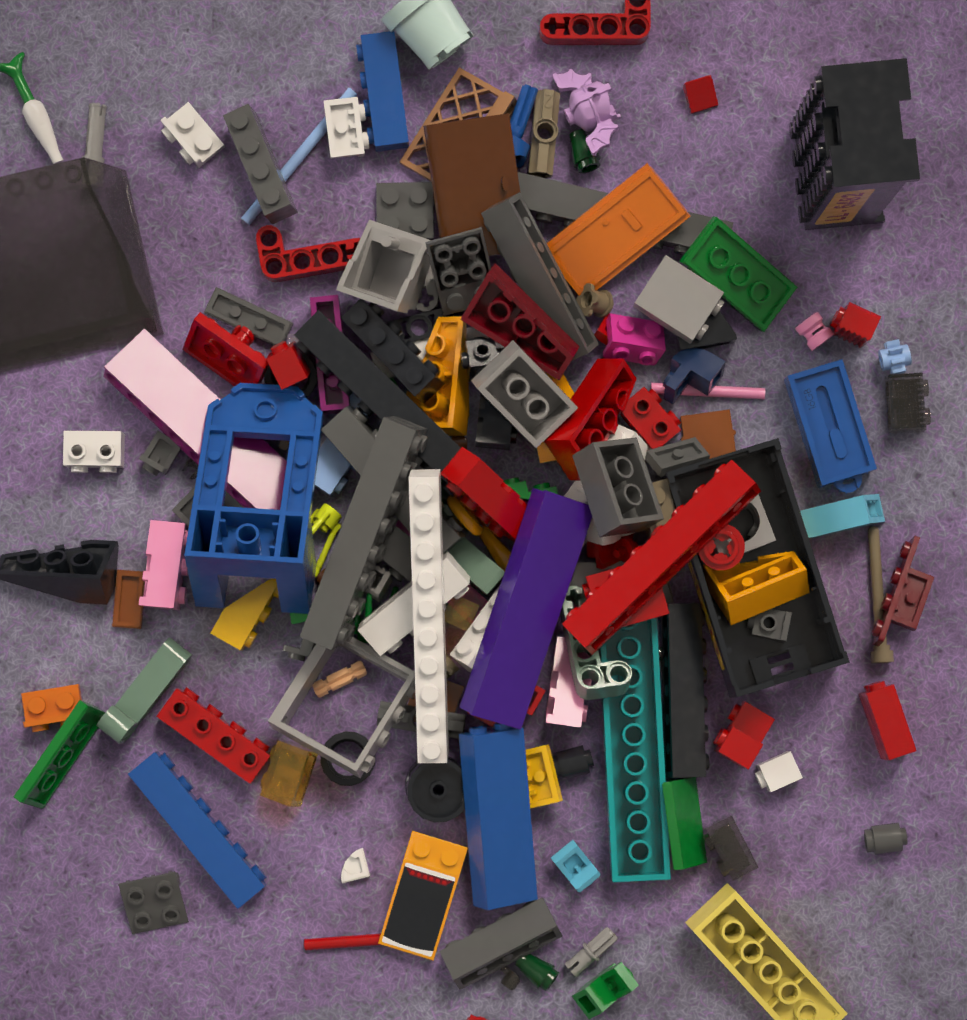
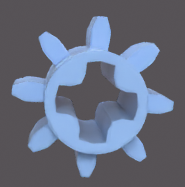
(894, 357)

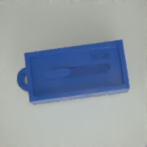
(830, 426)

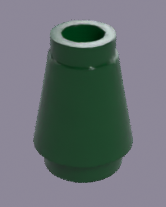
(581, 154)
(537, 971)

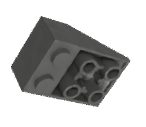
(458, 268)

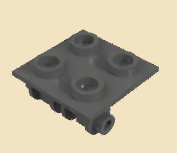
(153, 902)

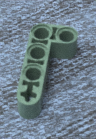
(591, 667)
(144, 692)

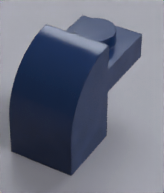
(692, 368)

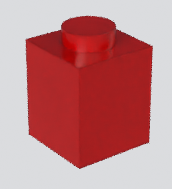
(287, 364)

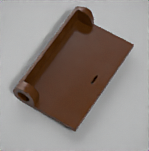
(467, 170)

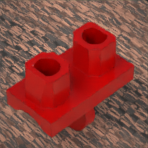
(612, 553)

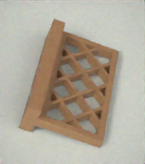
(504, 104)

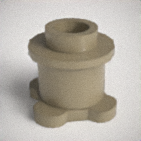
(595, 301)

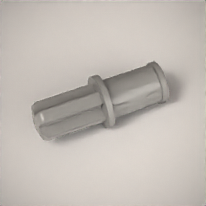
(591, 951)

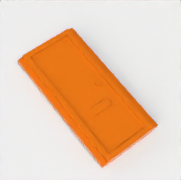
(617, 230)

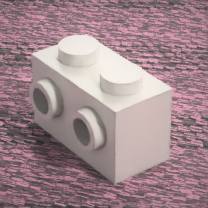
(93, 450)

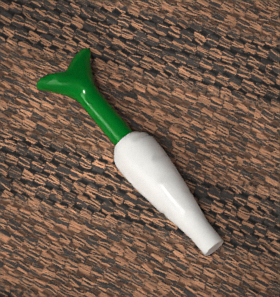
(33, 110)

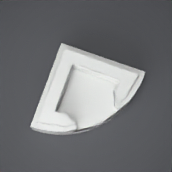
(355, 867)

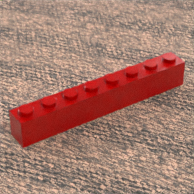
(661, 556)

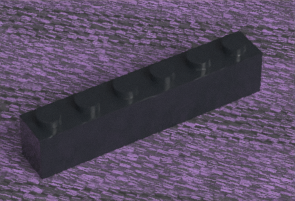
(684, 691)

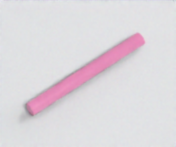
(718, 391)

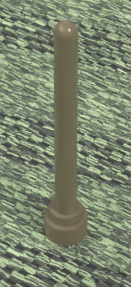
(882, 653)

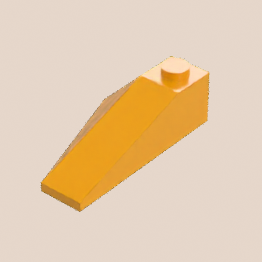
(451, 402)

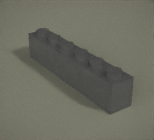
(536, 269)
(354, 440)

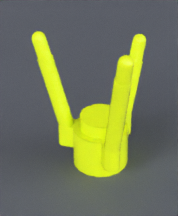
(325, 519)

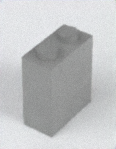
(679, 300)

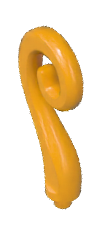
(496, 548)

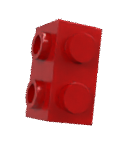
(649, 419)

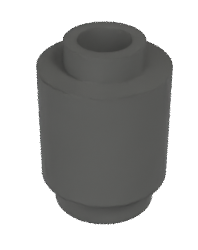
(885, 838)

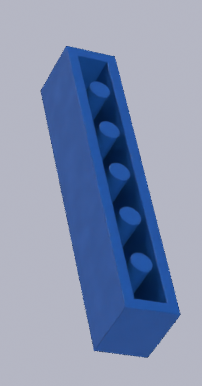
(197, 829)

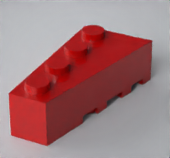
(598, 403)

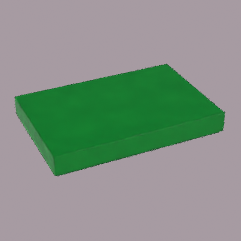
(684, 823)

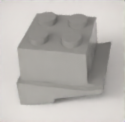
(387, 268)

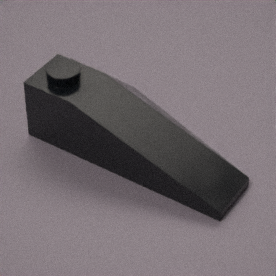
(75, 574)

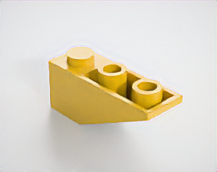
(241, 617)

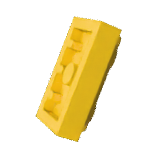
(542, 777)

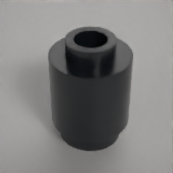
(572, 762)

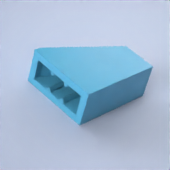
(843, 515)

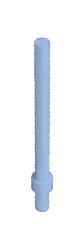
(296, 158)

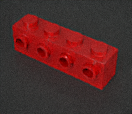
(214, 735)

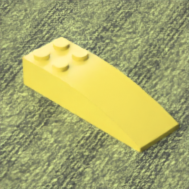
(761, 960)

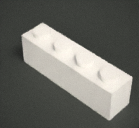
(394, 618)

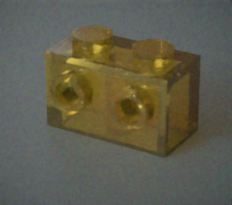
(288, 773)

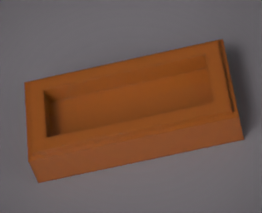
(126, 604)

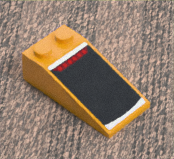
(422, 895)

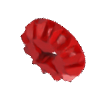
(722, 561)

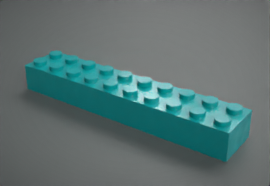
(635, 759)

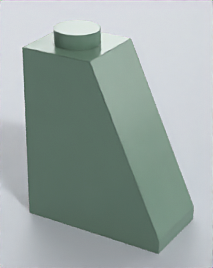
(482, 571)

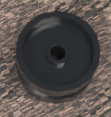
(430, 803)

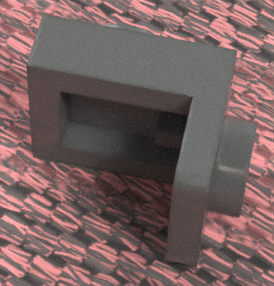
(159, 454)
(299, 653)

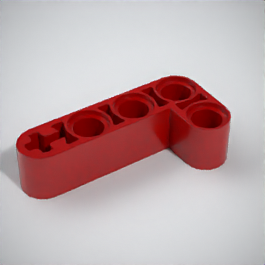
(594, 23)
(288, 257)

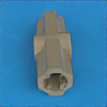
(544, 117)

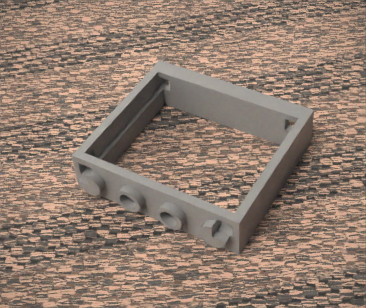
(305, 679)

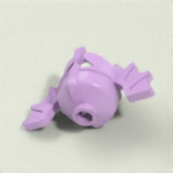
(589, 108)

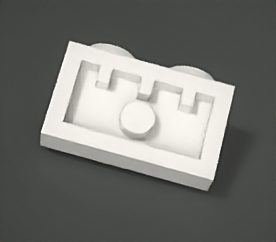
(344, 127)
(192, 135)

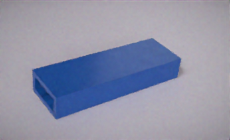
(498, 816)

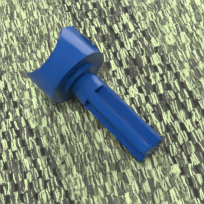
(519, 121)

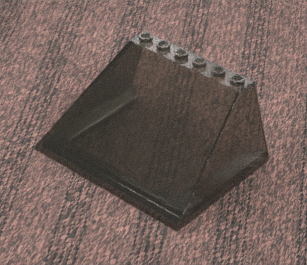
(70, 264)

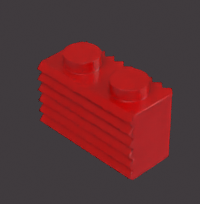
(854, 324)

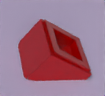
(700, 94)

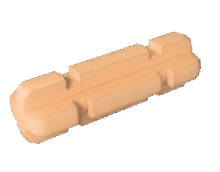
(339, 679)

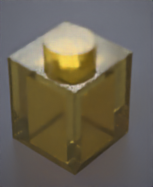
(461, 613)

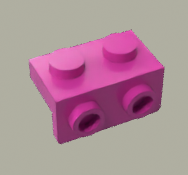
(634, 339)

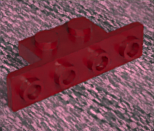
(907, 596)

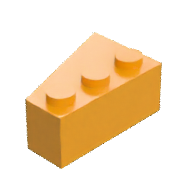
(757, 585)

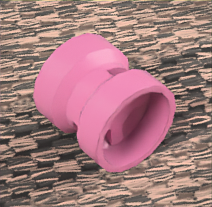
(811, 325)

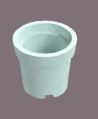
(429, 28)

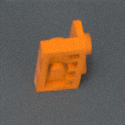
(49, 706)

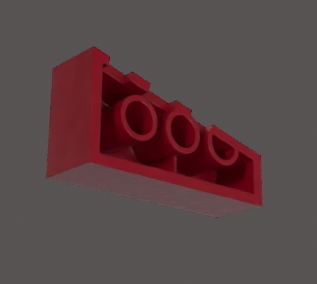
(509, 314)

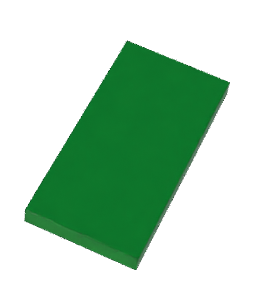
(738, 270)
(60, 755)

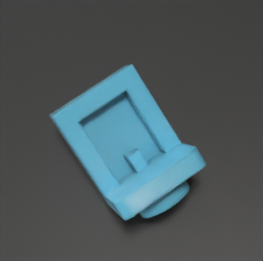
(575, 866)

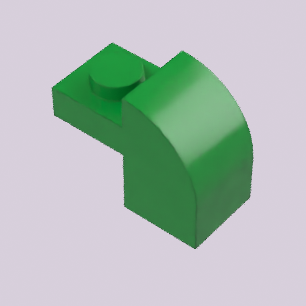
(605, 989)

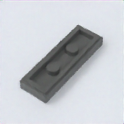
(237, 311)

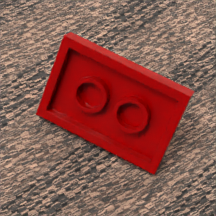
(225, 352)

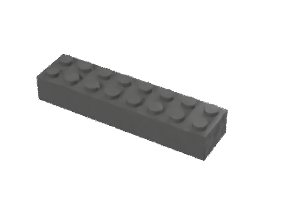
(364, 533)

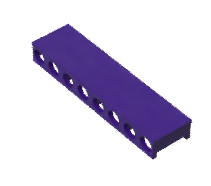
(526, 608)

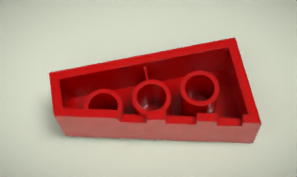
(486, 493)

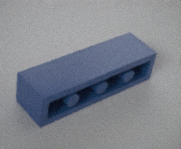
(384, 91)

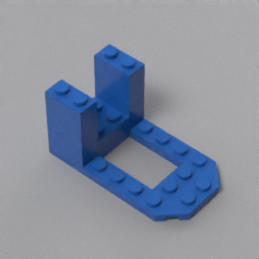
(255, 540)

